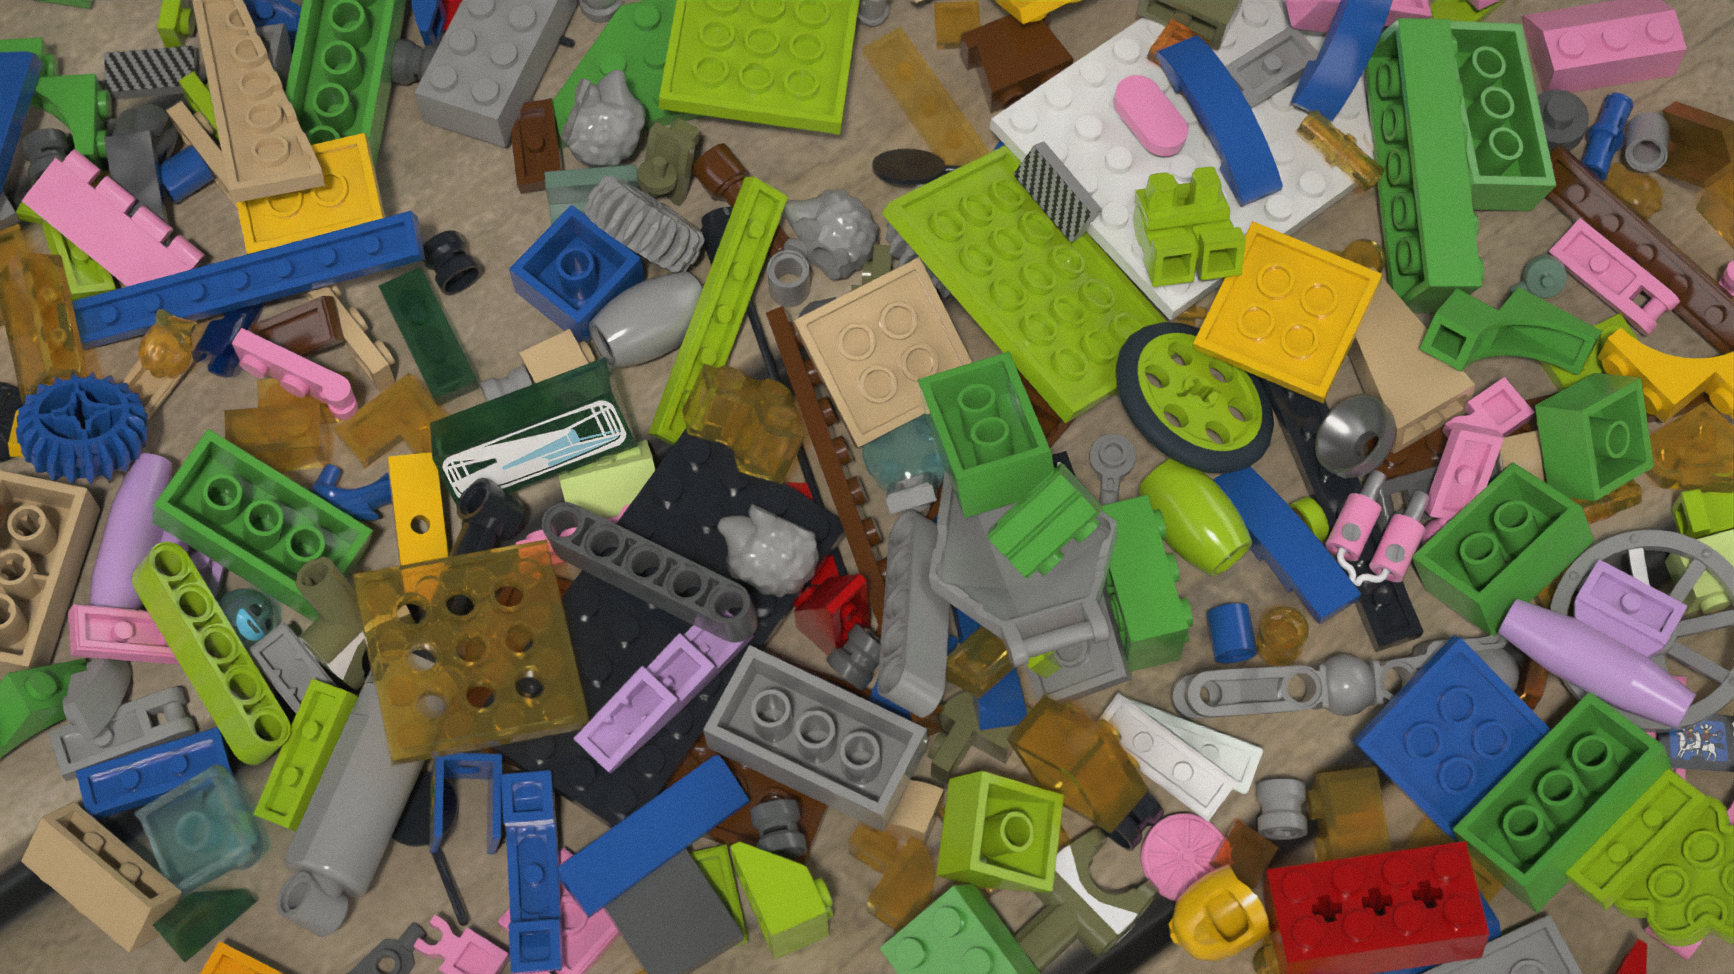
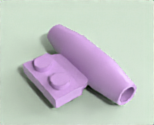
(132, 535)
(1608, 643)

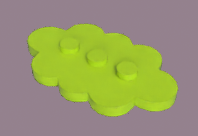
(1690, 884)

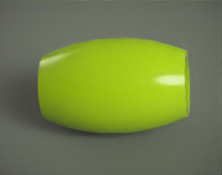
(1197, 517)

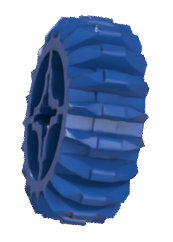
(53, 434)

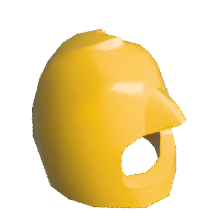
(1218, 917)

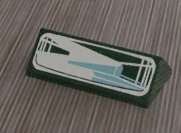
(534, 431)

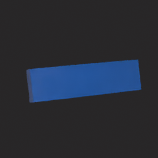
(1289, 546)

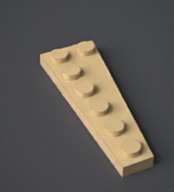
(254, 120)

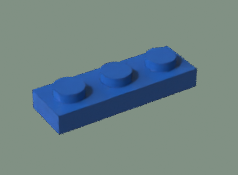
(149, 773)

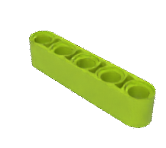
(210, 675)

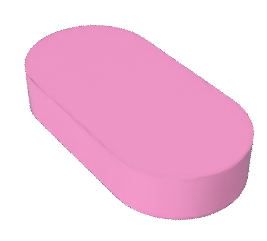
(1150, 115)

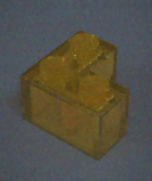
(749, 417)

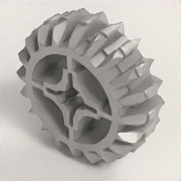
(644, 224)

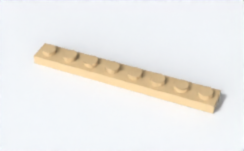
(371, 357)

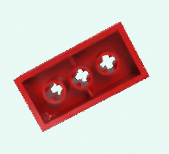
(1381, 883)

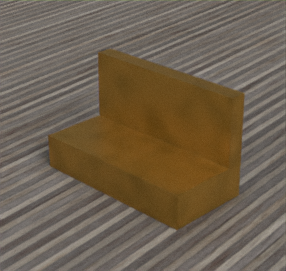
(1699, 146)

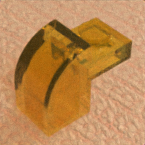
(906, 876)

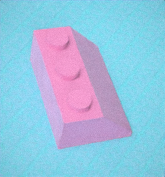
(1604, 44)

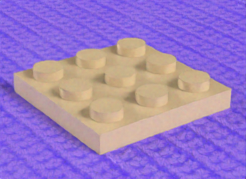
(878, 345)

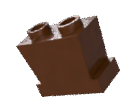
(1012, 58)

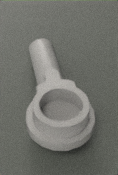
(1112, 460)

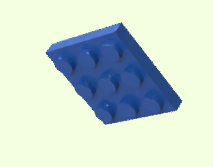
(1451, 734)

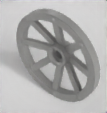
(1702, 559)

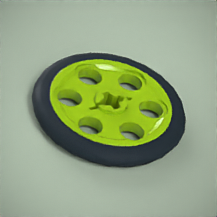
(1183, 395)

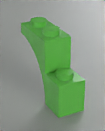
(71, 99)
(1523, 327)
(33, 701)

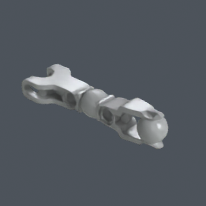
(1339, 685)

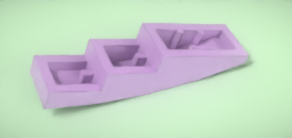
(656, 695)

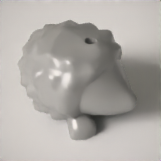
(604, 122)
(832, 232)
(769, 552)

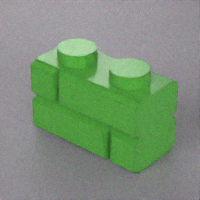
(1046, 522)

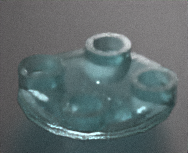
(903, 454)

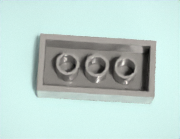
(490, 65)
(816, 738)

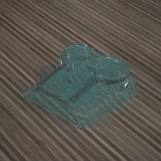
(202, 830)

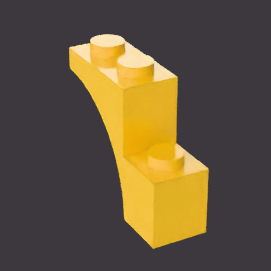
(1670, 380)

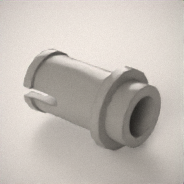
(872, 12)

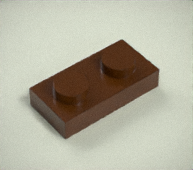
(535, 145)

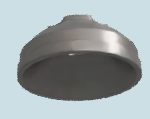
(1347, 431)

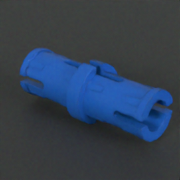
(1607, 134)

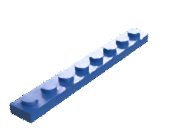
(251, 278)

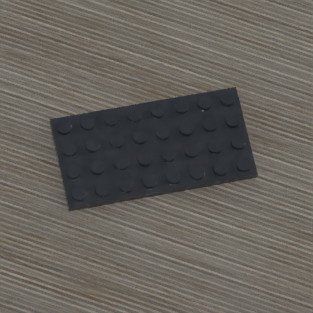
(621, 633)

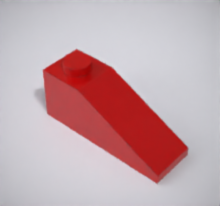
(832, 610)

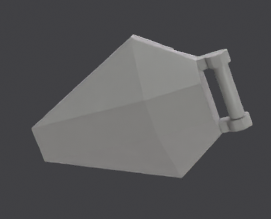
(1029, 613)

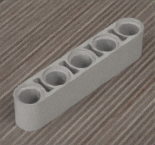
(913, 620)

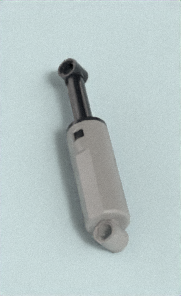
(359, 789)

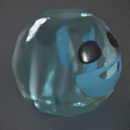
(249, 614)

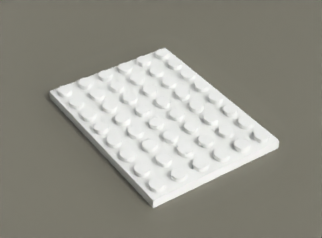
(1095, 144)

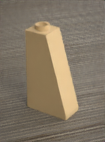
(1409, 381)

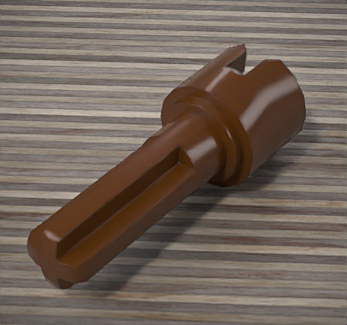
(722, 179)

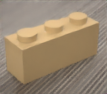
(100, 876)

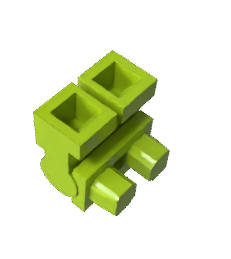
(1187, 229)

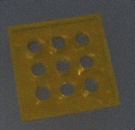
(462, 726)

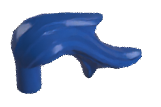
(357, 502)

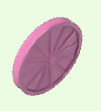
(1179, 852)

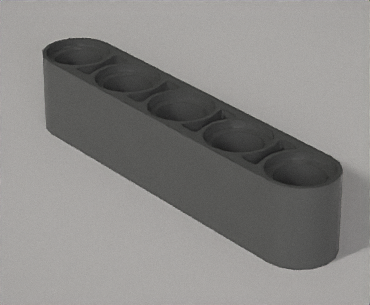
(660, 589)

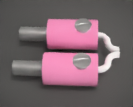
(1356, 525)

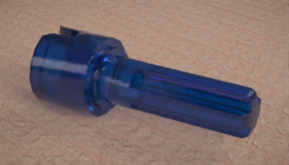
(218, 340)

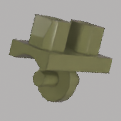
(669, 160)

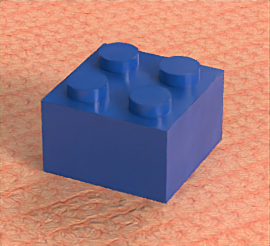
(574, 272)

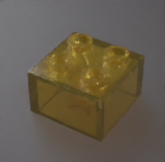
(1080, 761)

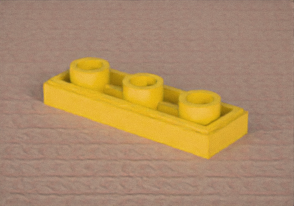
(417, 497)

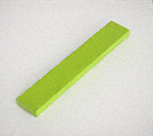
(721, 300)

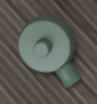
(1543, 276)

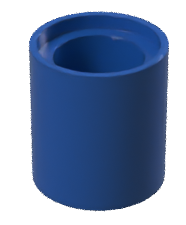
(184, 174)
(1231, 633)

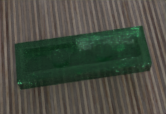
(428, 336)

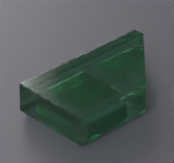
(201, 919)

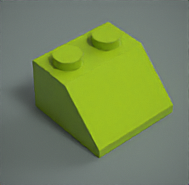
(1000, 833)
(784, 899)

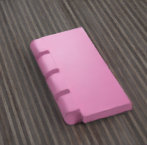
(100, 223)

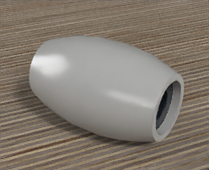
(646, 319)

